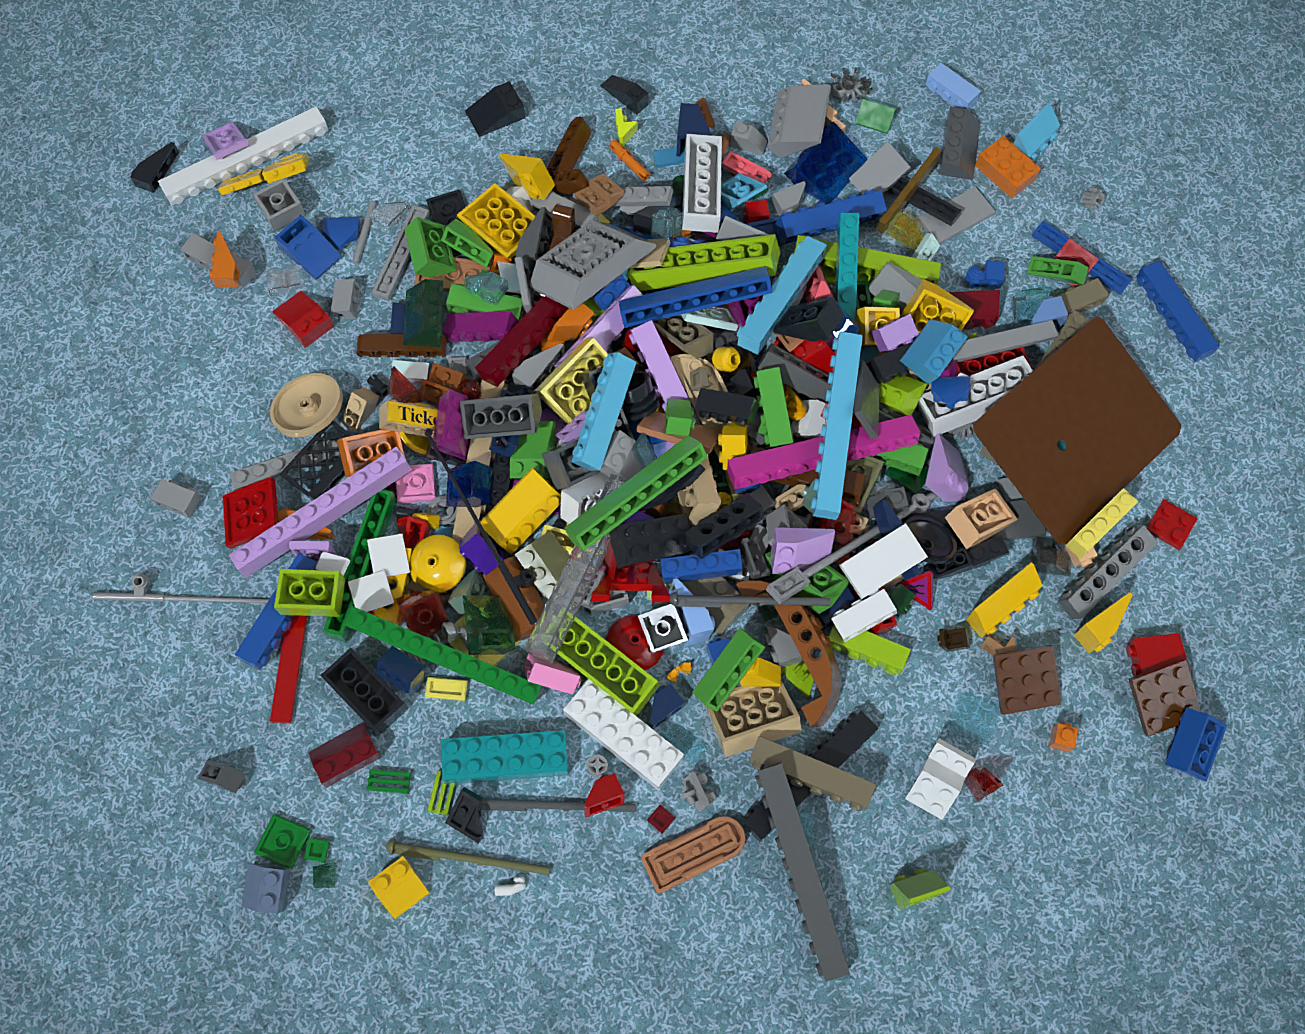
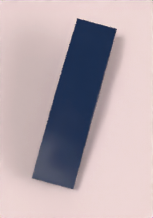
(888, 522)

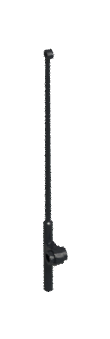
(525, 577)

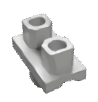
(694, 792)

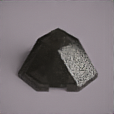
(1050, 557)

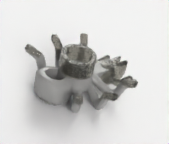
(848, 86)

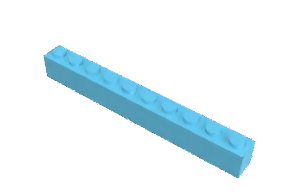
(837, 426)

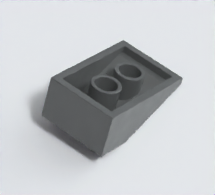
(536, 239)
(561, 469)

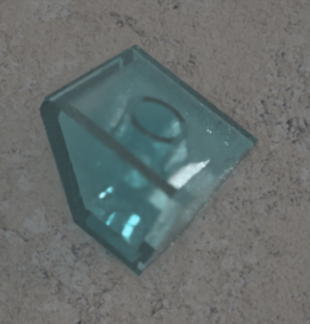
(1026, 305)

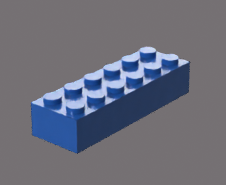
(825, 217)

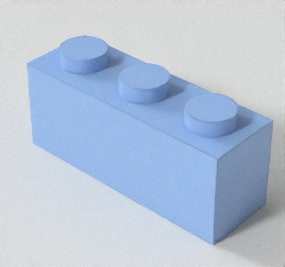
(952, 87)

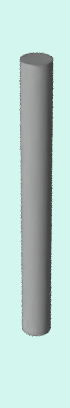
(364, 232)

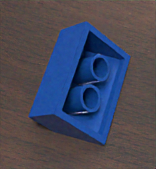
(1196, 744)

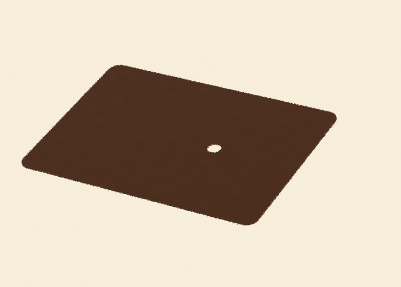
(1103, 412)

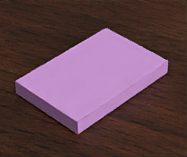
(225, 140)

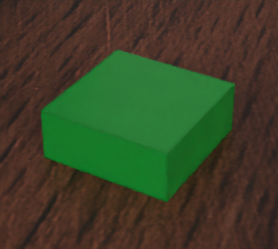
(316, 850)

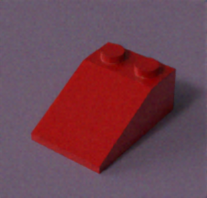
(304, 318)

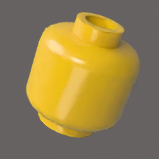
(726, 359)

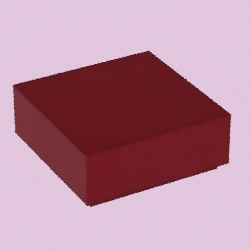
(661, 819)

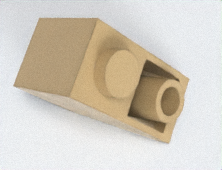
(359, 408)

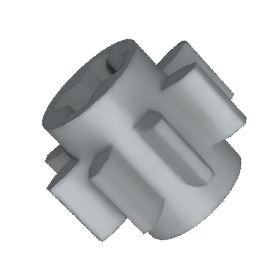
(1093, 198)

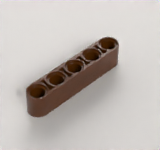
(392, 346)

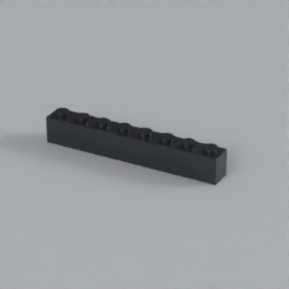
(833, 752)

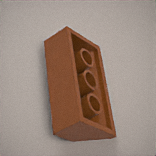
(498, 587)

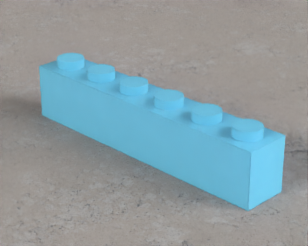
(603, 411)

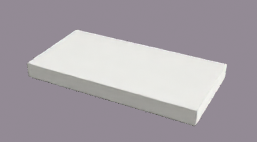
(883, 561)

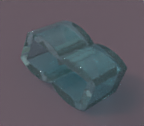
(666, 223)

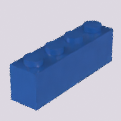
(693, 568)

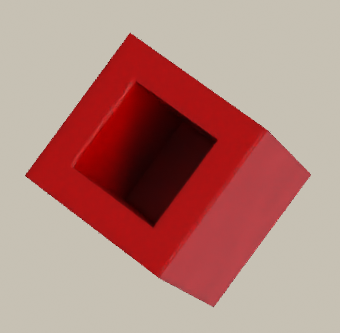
(755, 211)

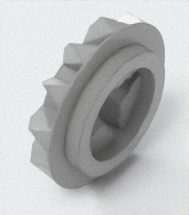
(433, 508)

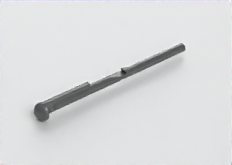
(717, 601)
(521, 805)

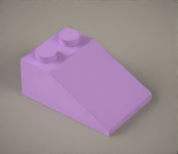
(946, 472)
(799, 548)

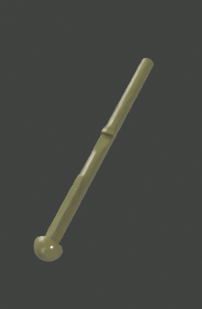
(435, 854)

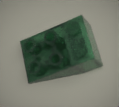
(487, 626)

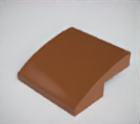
(439, 382)

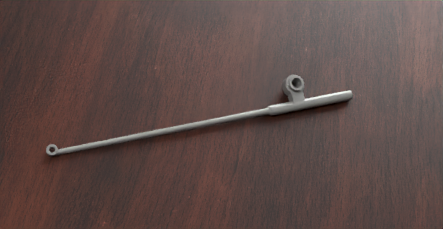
(140, 595)

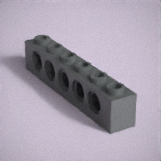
(1142, 543)

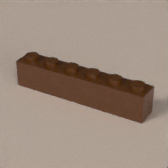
(852, 488)

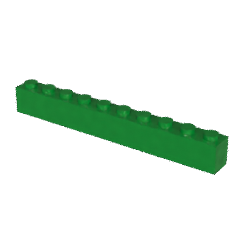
(442, 655)

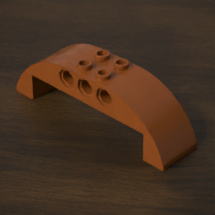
(822, 669)

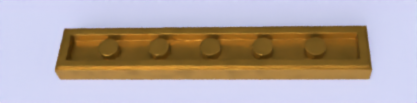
(909, 189)

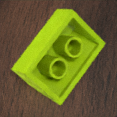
(901, 394)

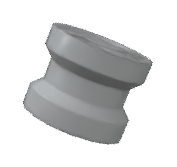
(595, 763)

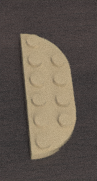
(683, 366)

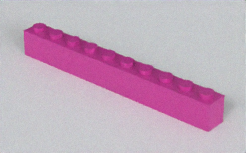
(803, 456)

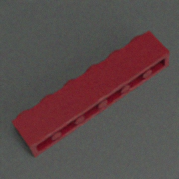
(520, 341)

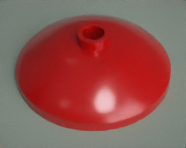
(639, 652)

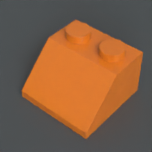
(572, 324)

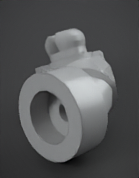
(451, 632)

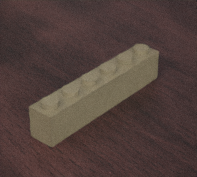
(814, 774)

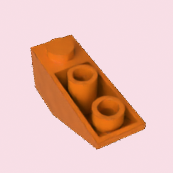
(225, 270)

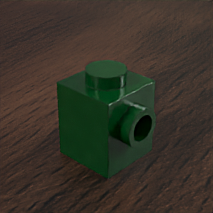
(901, 598)

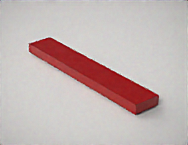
(288, 671)

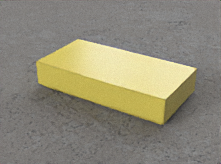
(446, 689)

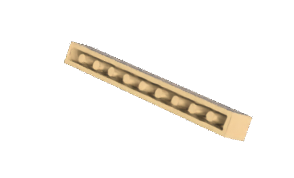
(479, 452)

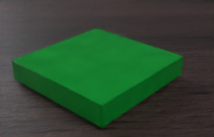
(282, 841)

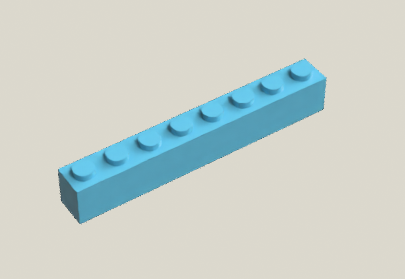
(784, 292)

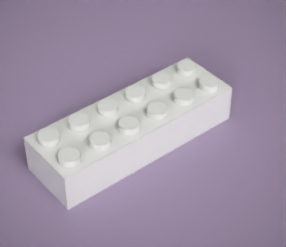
(702, 183)
(985, 391)
(623, 734)

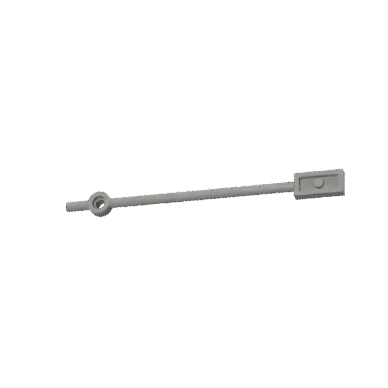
(796, 580)

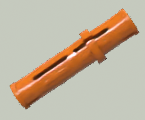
(625, 156)

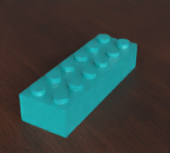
(504, 757)

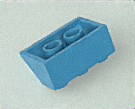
(933, 350)

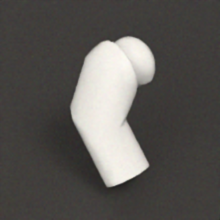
(510, 889)

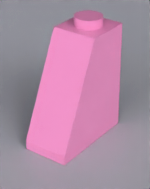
(551, 675)

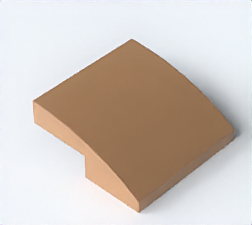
(599, 194)

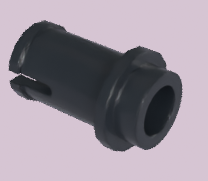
(380, 388)
(404, 511)

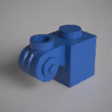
(990, 277)

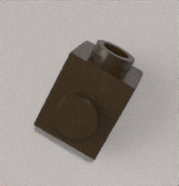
(953, 639)

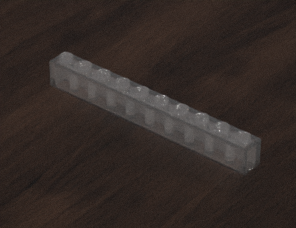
(569, 591)

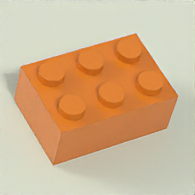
(1007, 166)
(365, 448)

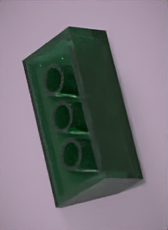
(424, 314)

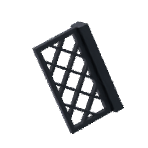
(333, 474)

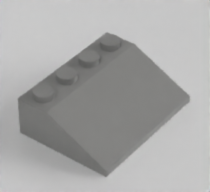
(798, 118)

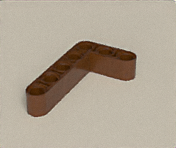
(565, 157)
(563, 227)

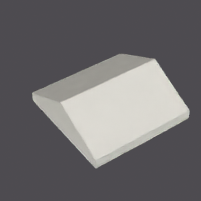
(811, 424)

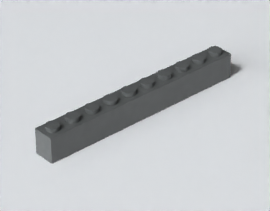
(813, 383)
(803, 872)

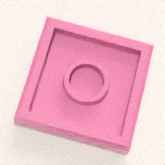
(416, 485)

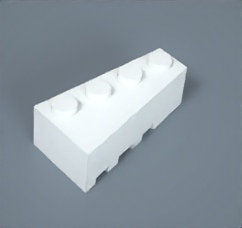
(581, 496)

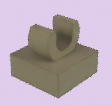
(699, 379)

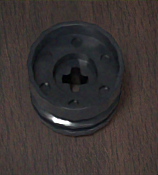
(640, 397)

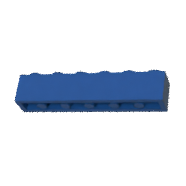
(1177, 311)
(269, 626)

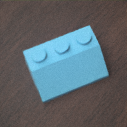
(1038, 133)

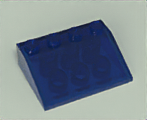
(827, 164)

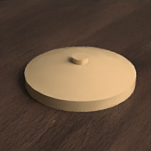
(306, 405)

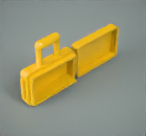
(278, 170)

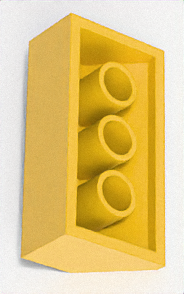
(521, 511)
(1005, 601)

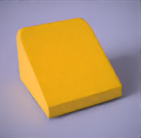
(433, 519)

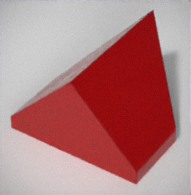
(413, 530)

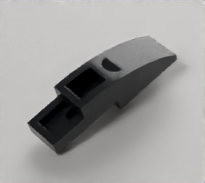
(971, 558)

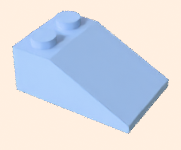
(696, 620)

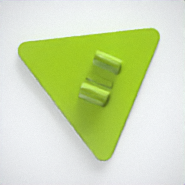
(800, 677)

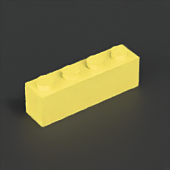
(1101, 523)

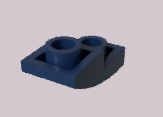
(397, 318)

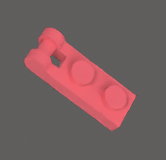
(736, 164)

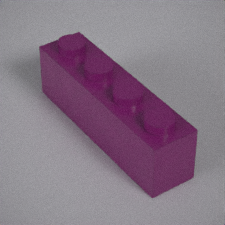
(478, 326)

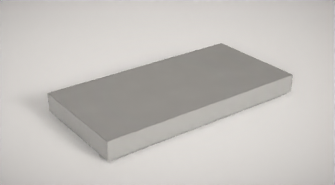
(974, 211)

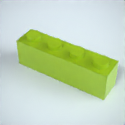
(873, 649)

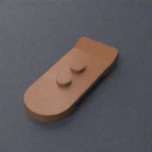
(693, 853)

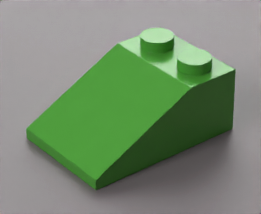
(530, 450)

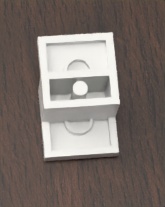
(940, 779)

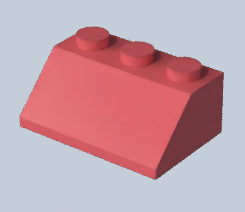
(817, 286)

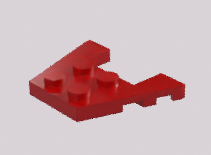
(632, 578)

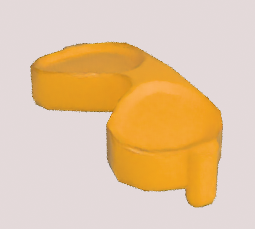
(685, 668)

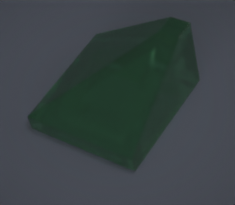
(324, 875)

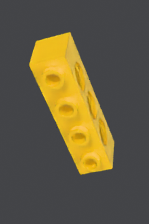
(402, 580)

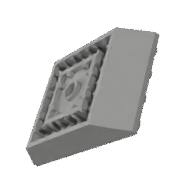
(587, 262)

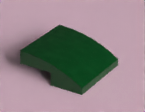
(910, 482)

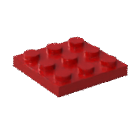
(250, 512)

